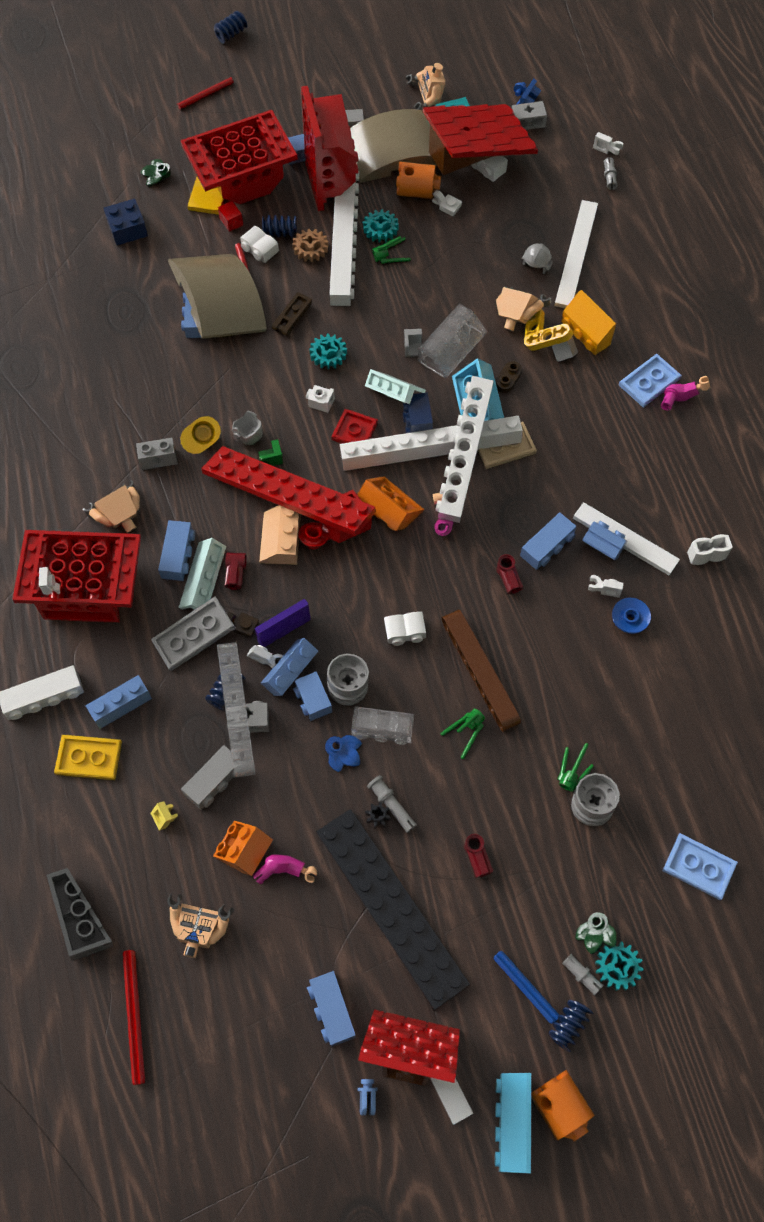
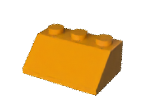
(589, 323)

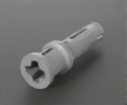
(386, 796)

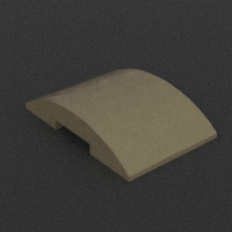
(391, 139)
(220, 295)

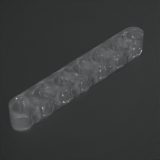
(235, 710)

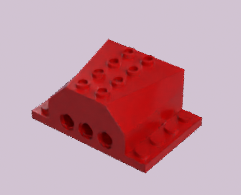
(327, 146)
(241, 157)
(92, 571)

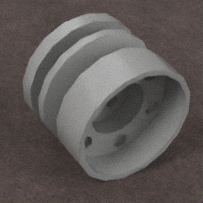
(347, 669)
(599, 790)

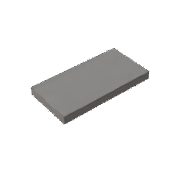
(193, 633)

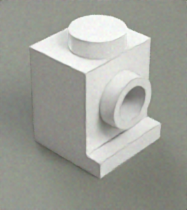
(320, 398)

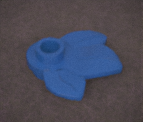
(345, 754)

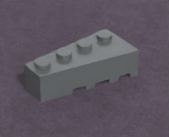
(78, 922)

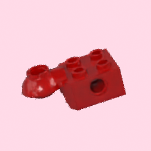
(316, 534)

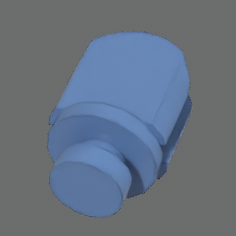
(367, 1086)

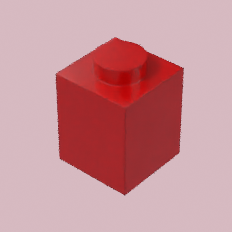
(230, 216)

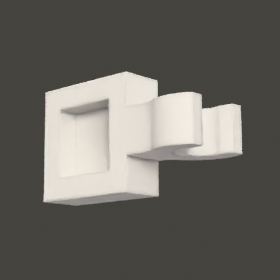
(604, 144)
(447, 204)
(47, 581)
(608, 587)
(262, 655)

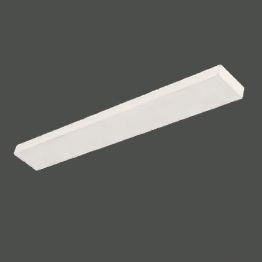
(576, 254)

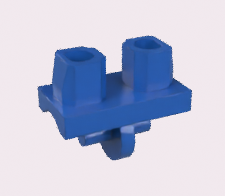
(521, 90)

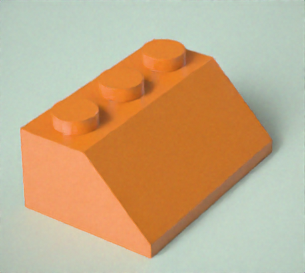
(390, 503)

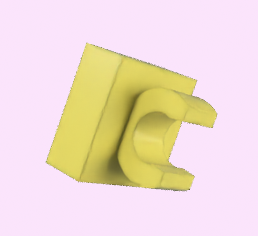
(162, 815)

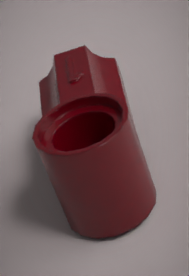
(235, 566)
(509, 575)
(478, 858)

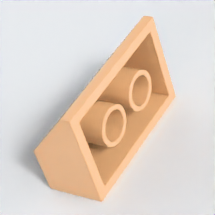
(280, 536)

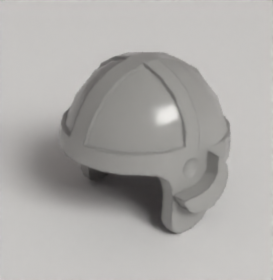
(538, 257)
(247, 429)

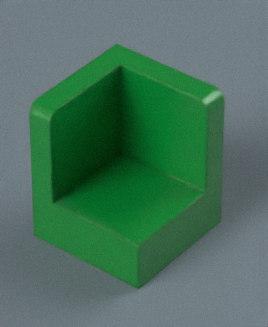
(272, 456)

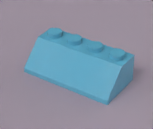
(483, 370)
(514, 1123)

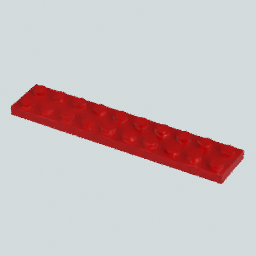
(289, 490)

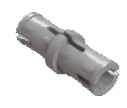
(610, 173)
(582, 974)

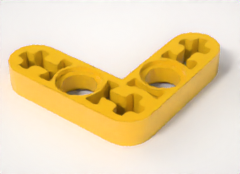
(536, 338)

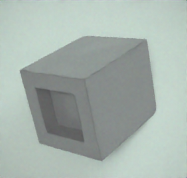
(412, 341)
(565, 350)

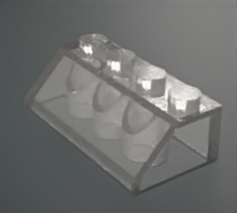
(451, 341)

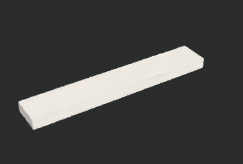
(636, 544)

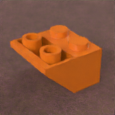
(243, 847)

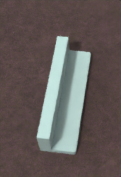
(391, 386)
(202, 574)

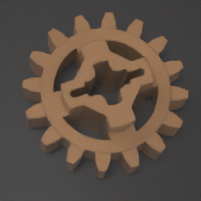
(310, 245)

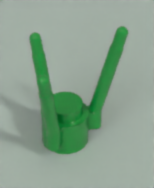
(381, 252)
(472, 720)
(569, 779)

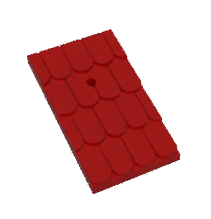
(474, 133)
(411, 1048)

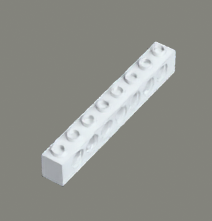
(481, 388)

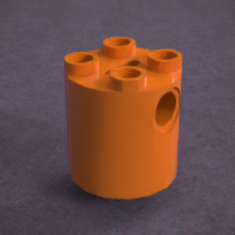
(417, 180)
(563, 1107)

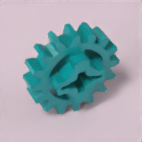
(380, 225)
(328, 351)
(622, 976)

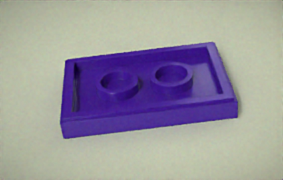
(283, 623)

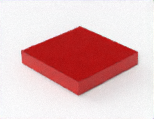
(354, 427)

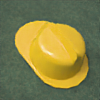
(200, 435)

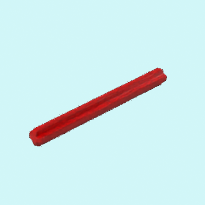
(133, 1018)

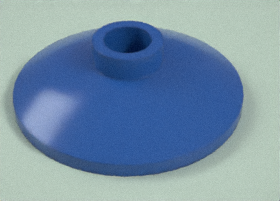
(637, 610)

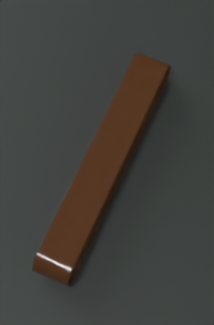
(481, 670)

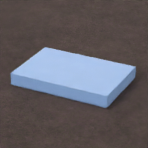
(649, 380)
(700, 866)

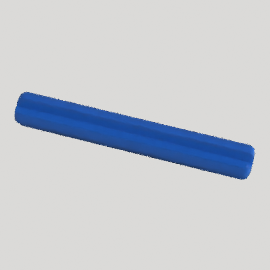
(526, 987)

